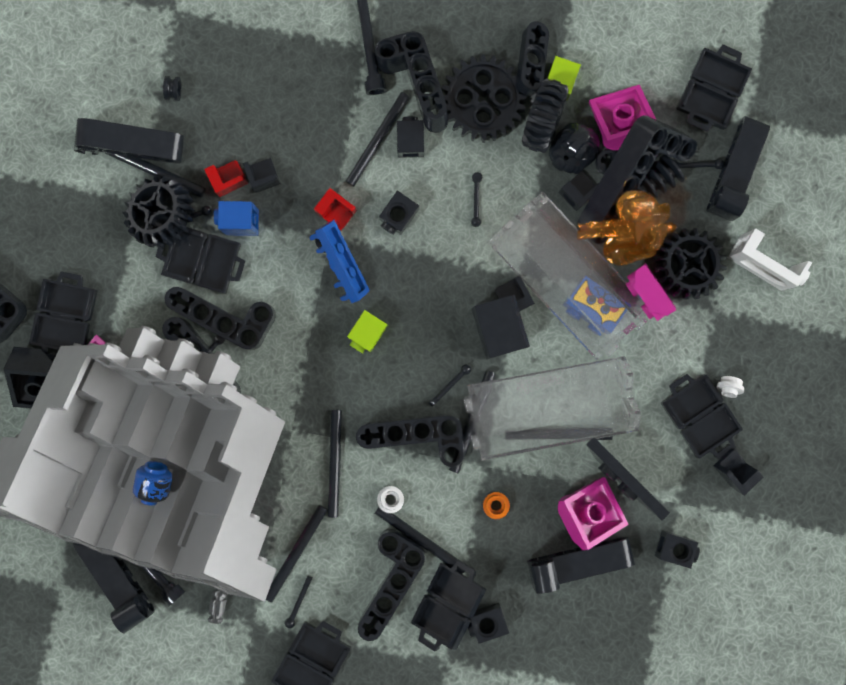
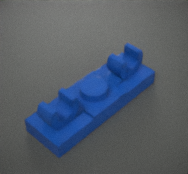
(341, 262)

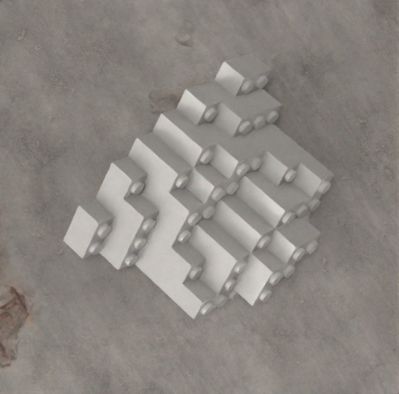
(135, 404)

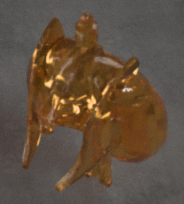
(636, 233)

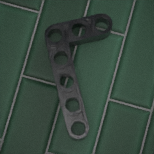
(631, 165)

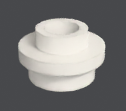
(730, 386)
(396, 493)

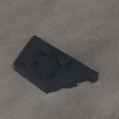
(628, 483)

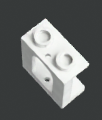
(746, 255)

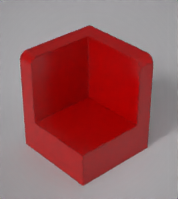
(226, 178)
(336, 208)

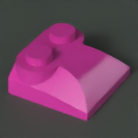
(618, 112)
(656, 300)
(591, 514)

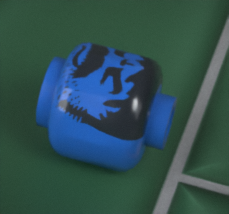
(152, 483)

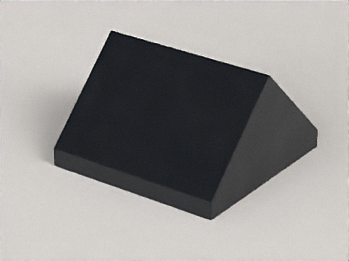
(500, 327)

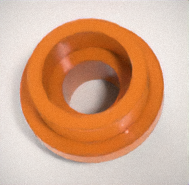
(496, 514)

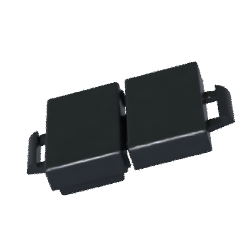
(714, 88)
(213, 262)
(65, 304)
(708, 425)
(440, 615)
(317, 656)

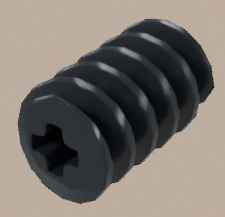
(660, 174)

